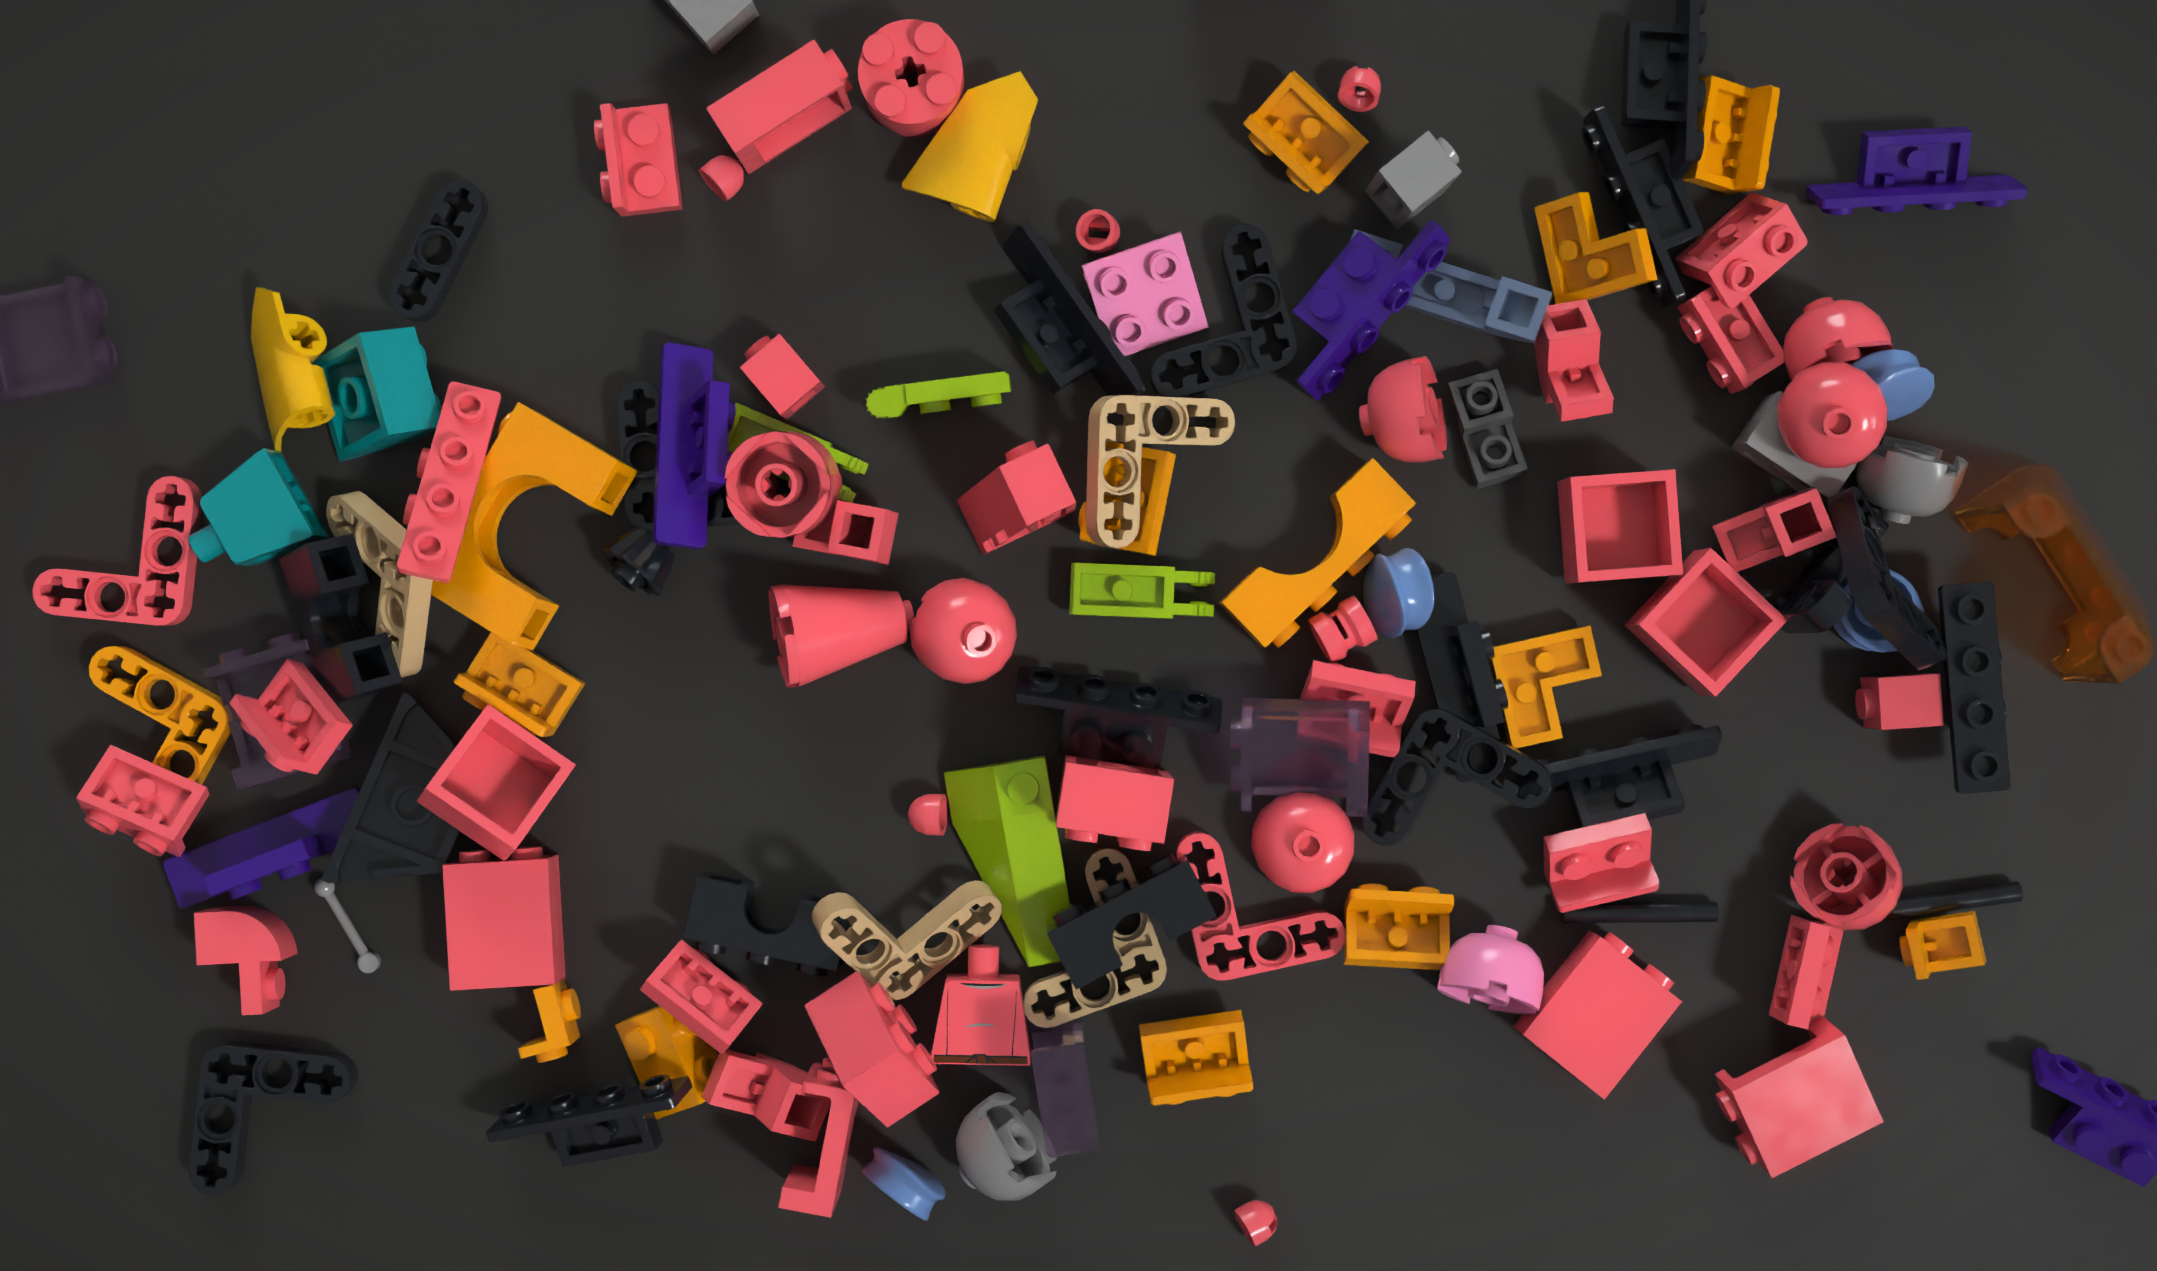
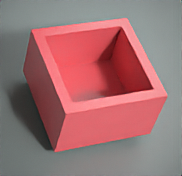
(1620, 526)
(1705, 622)
(496, 783)
(873, 1048)

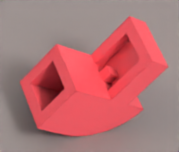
(1569, 362)
(1775, 529)
(854, 533)
(253, 940)
(768, 1091)

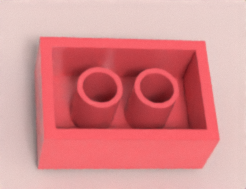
(1114, 802)

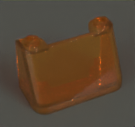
(2113, 627)

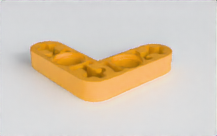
(179, 716)

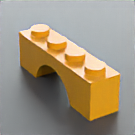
(1365, 510)

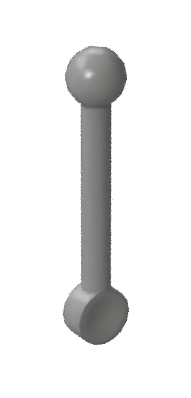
(368, 960)

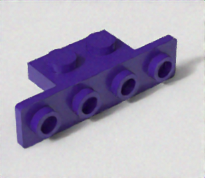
(1915, 169)
(1358, 297)
(690, 444)
(269, 848)
(2103, 1120)

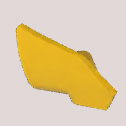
(977, 148)
(284, 350)

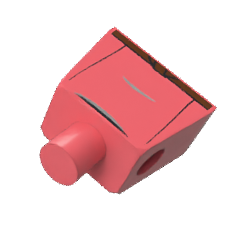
(982, 1015)

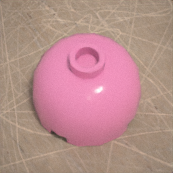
(1494, 971)

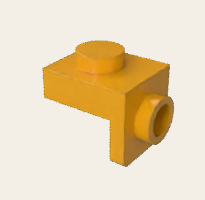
(1942, 944)
(558, 1013)

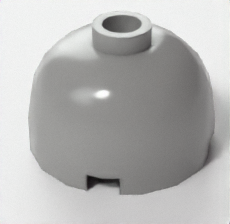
(1908, 479)
(1003, 1150)

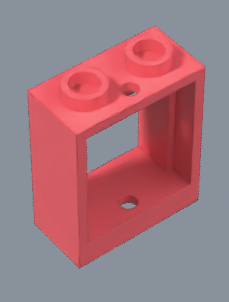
(783, 105)

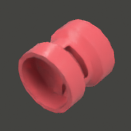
(1352, 623)

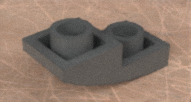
(1487, 428)

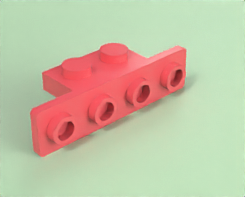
(448, 483)

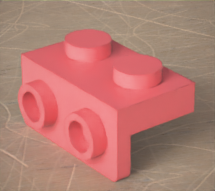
(1733, 339)
(1388, 698)
(293, 720)

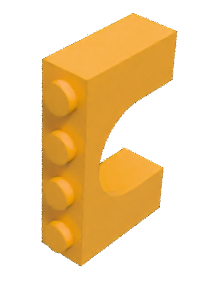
(524, 456)

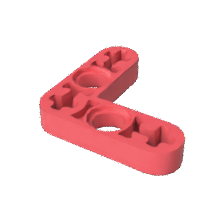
(139, 590)
(1227, 930)

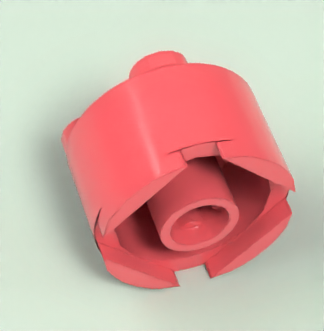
(905, 48)
(753, 485)

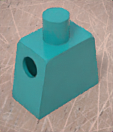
(257, 513)

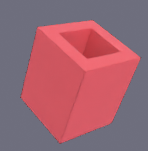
(780, 375)
(1900, 701)

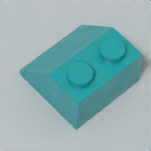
(379, 392)

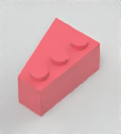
(1017, 497)

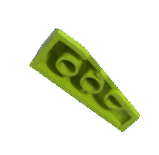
(1013, 839)

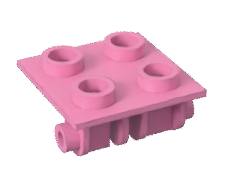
(1146, 294)

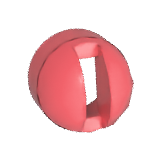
(1359, 100)
(723, 176)
(1099, 221)
(929, 814)
(1256, 1221)

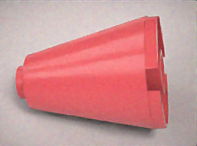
(833, 628)

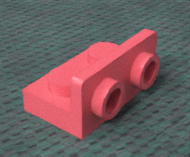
(639, 159)
(1743, 248)
(141, 801)
(1600, 863)
(1805, 972)
(701, 996)

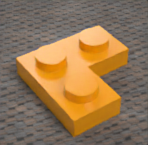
(1583, 264)
(1531, 670)

